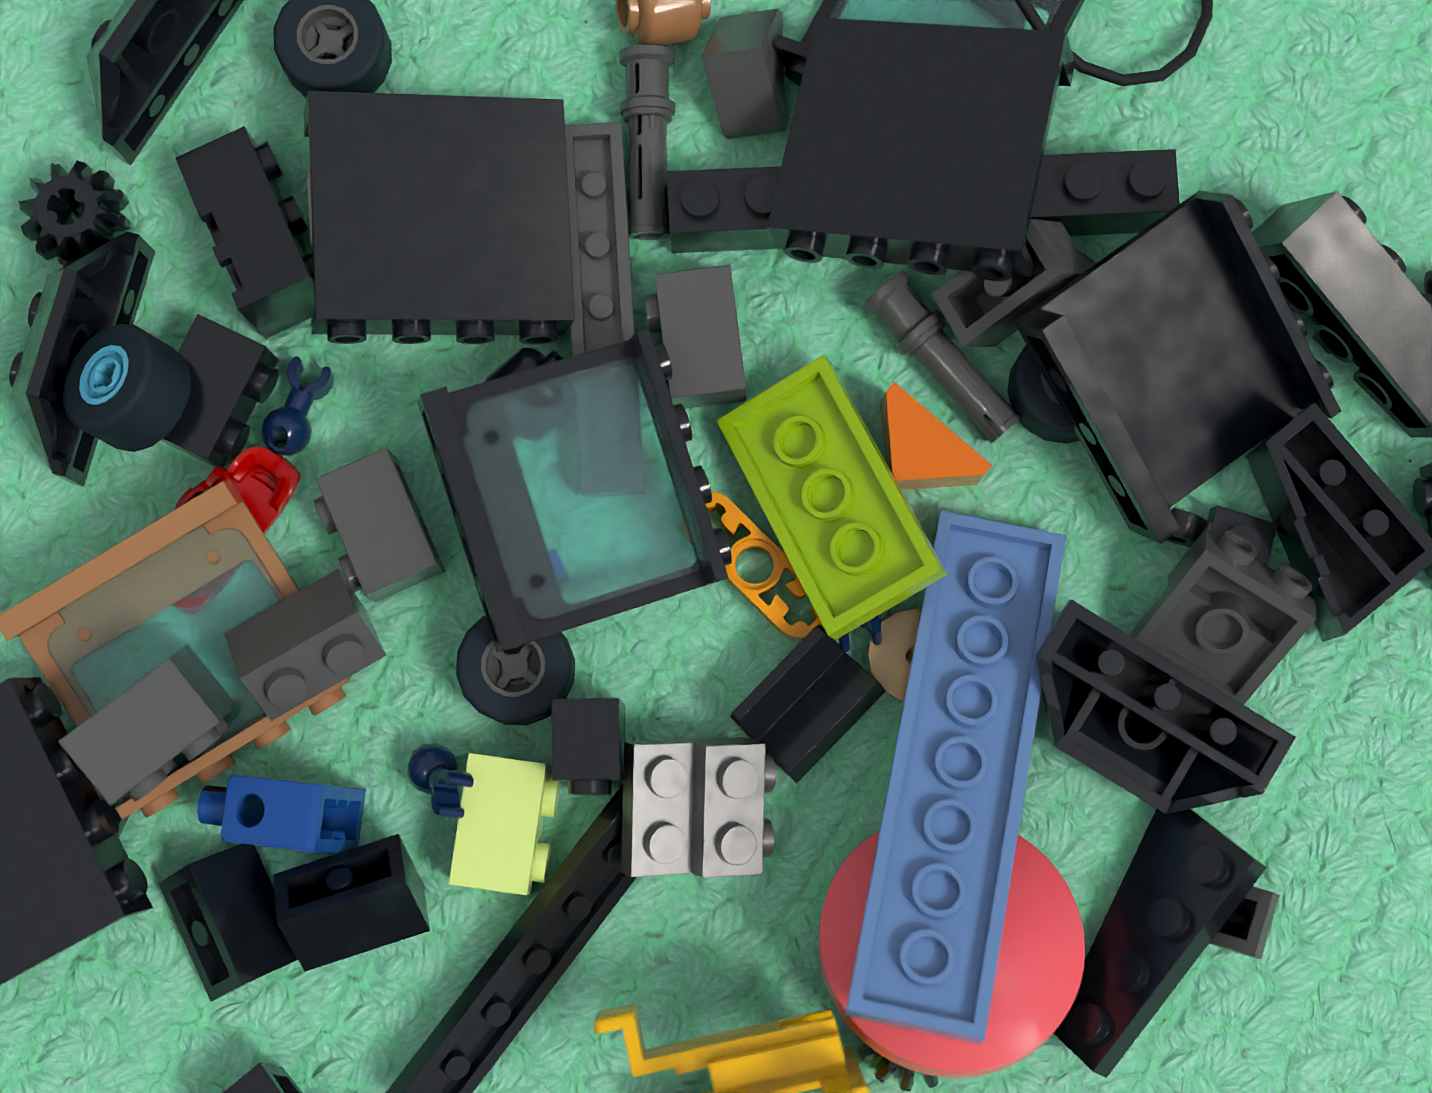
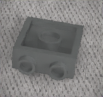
(1228, 614)

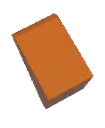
(923, 449)

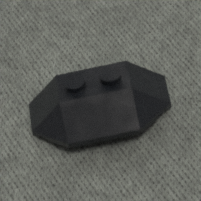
(146, 61)
(72, 308)
(1150, 719)

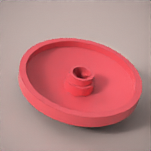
(1034, 975)

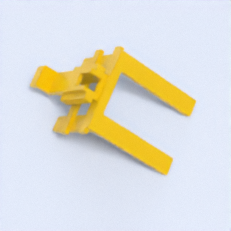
(761, 1058)

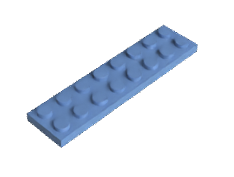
(957, 782)

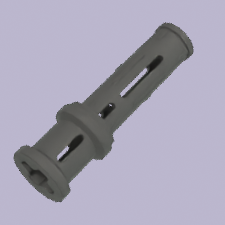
(647, 113)
(922, 335)

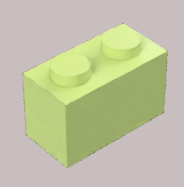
(503, 825)

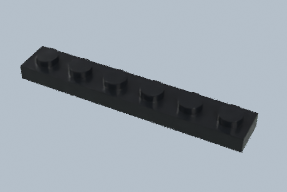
(524, 964)

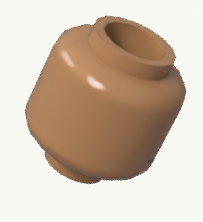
(662, 20)

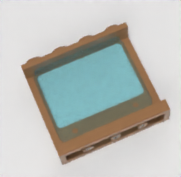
(145, 601)

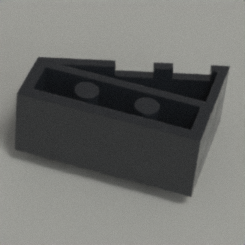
(253, 229)

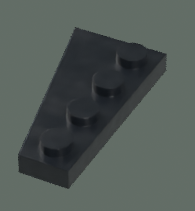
(1160, 922)

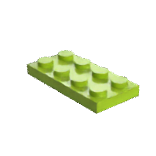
(830, 498)

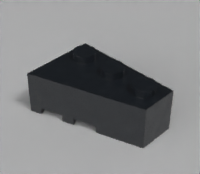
(1337, 521)

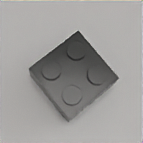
(140, 731)

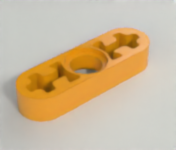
(775, 612)

